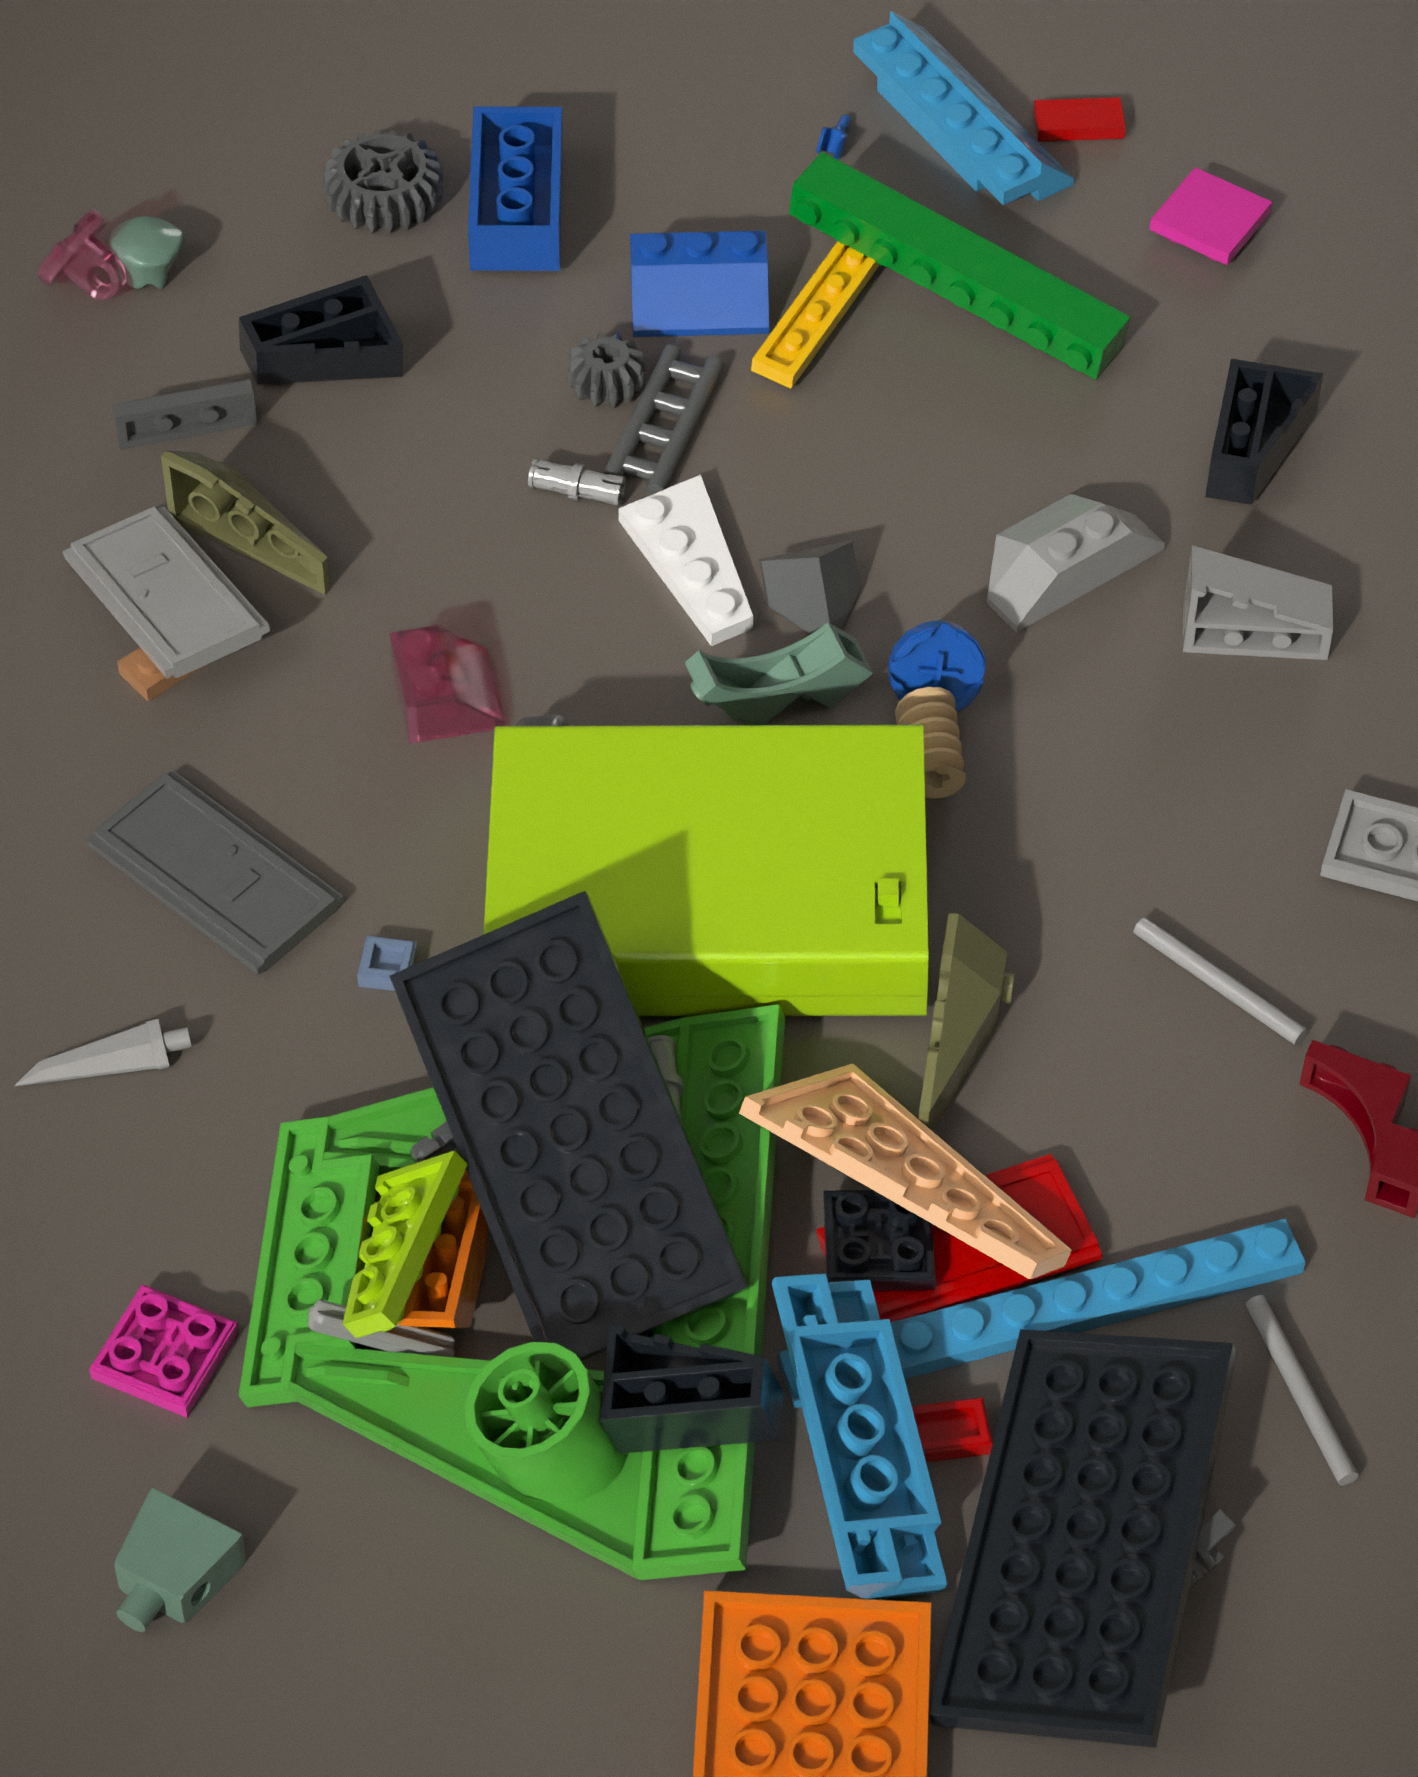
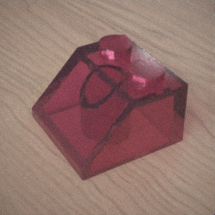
(443, 684)

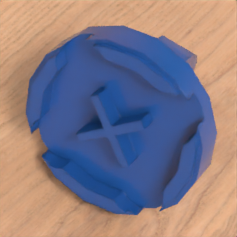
(938, 656)

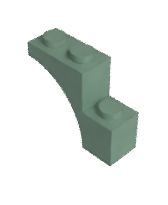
(759, 687)

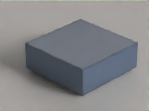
(383, 958)

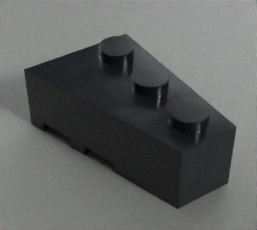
(322, 337)
(1258, 425)
(685, 1395)

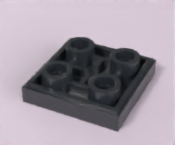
(876, 1242)

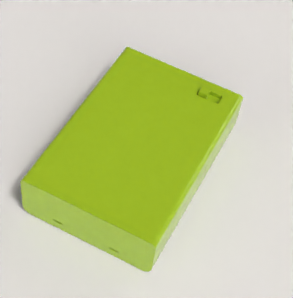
(725, 859)

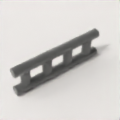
(654, 398)

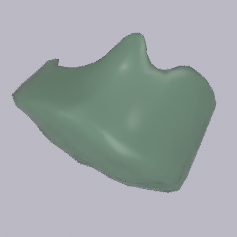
(146, 249)

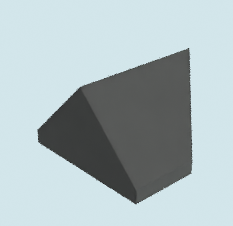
(813, 585)

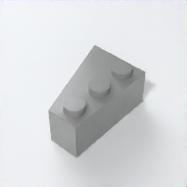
(1254, 610)

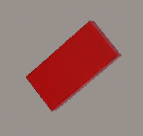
(1079, 119)
(953, 1429)

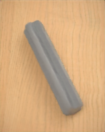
(328, 1317)

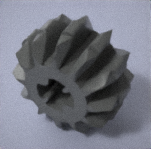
(606, 369)

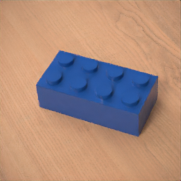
(515, 189)

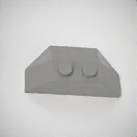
(1063, 556)

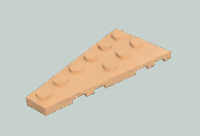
(884, 1146)

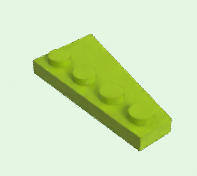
(403, 1232)

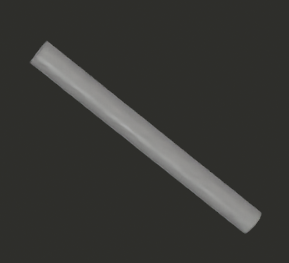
(1220, 981)
(1302, 1390)

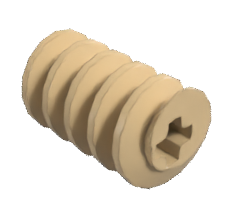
(942, 748)

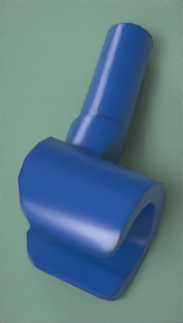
(834, 138)

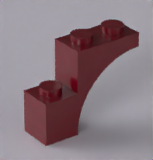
(1372, 1100)

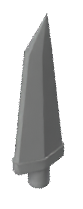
(124, 1052)

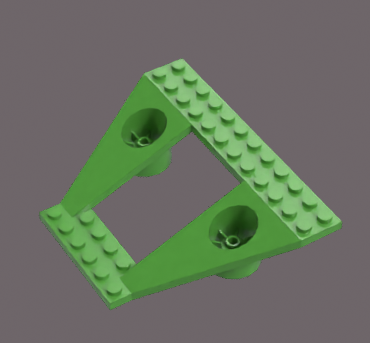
(451, 1414)

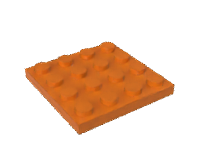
(812, 1687)

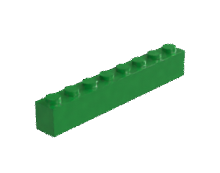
(959, 265)

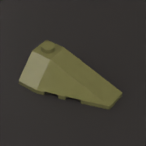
(231, 512)
(965, 1012)

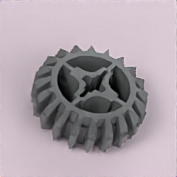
(383, 181)

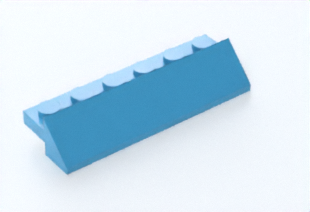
(957, 114)
(862, 1437)

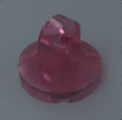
(80, 254)

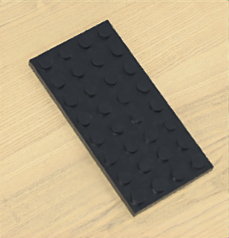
(568, 1130)
(1085, 1538)

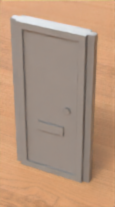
(166, 592)

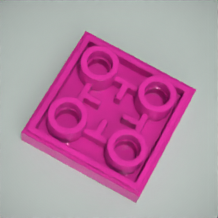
(1210, 216)
(164, 1350)

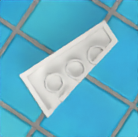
(689, 553)

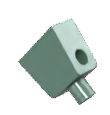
(174, 1561)

